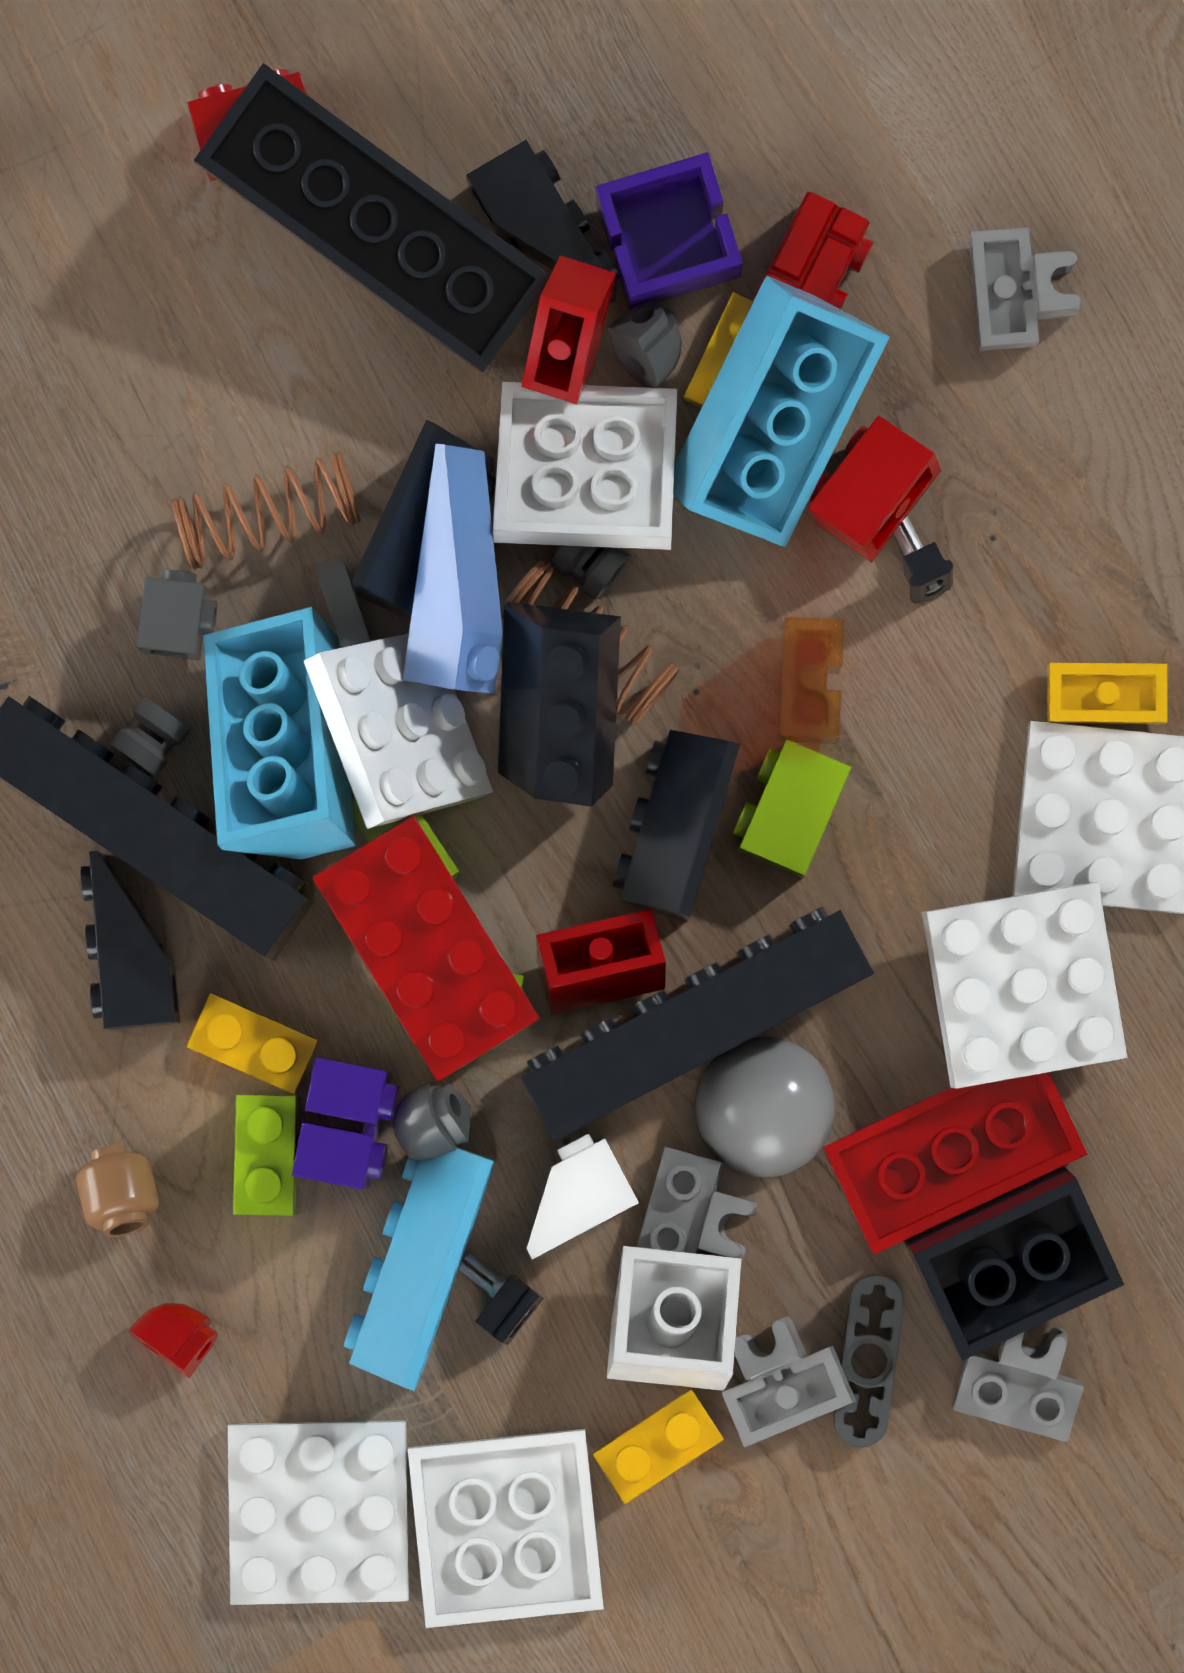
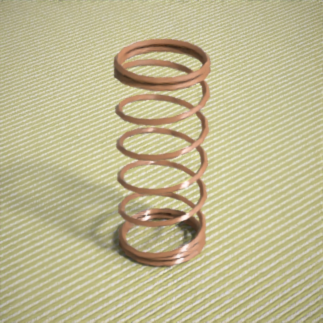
(195, 548)
(530, 588)

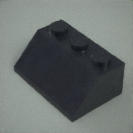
(392, 557)
(558, 702)
(676, 823)
(1014, 1262)

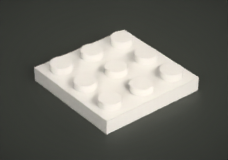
(586, 469)
(396, 738)
(1104, 813)
(1024, 985)
(318, 1512)
(505, 1528)

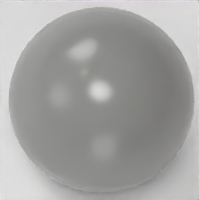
(765, 1107)

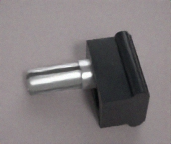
(924, 567)
(510, 1303)

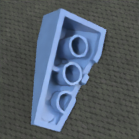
(456, 596)

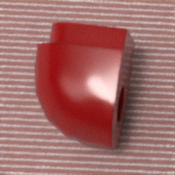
(176, 1335)

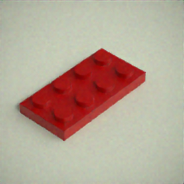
(425, 948)
(951, 1155)

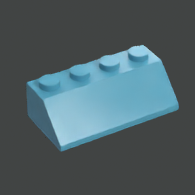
(776, 412)
(271, 747)
(420, 1265)

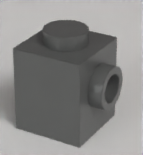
(175, 615)

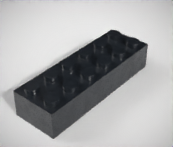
(372, 218)
(144, 831)
(697, 1024)

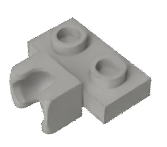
(1016, 288)
(688, 1210)
(784, 1385)
(1022, 1387)

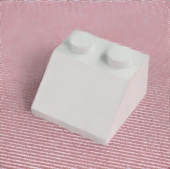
(579, 1194)
(674, 1318)

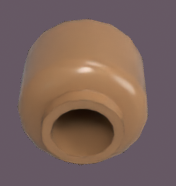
(117, 1191)

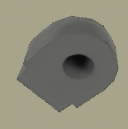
(647, 343)
(431, 1121)

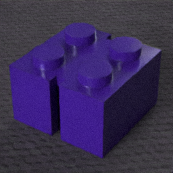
(666, 231)
(342, 1154)

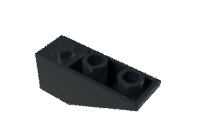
(528, 212)
(133, 966)

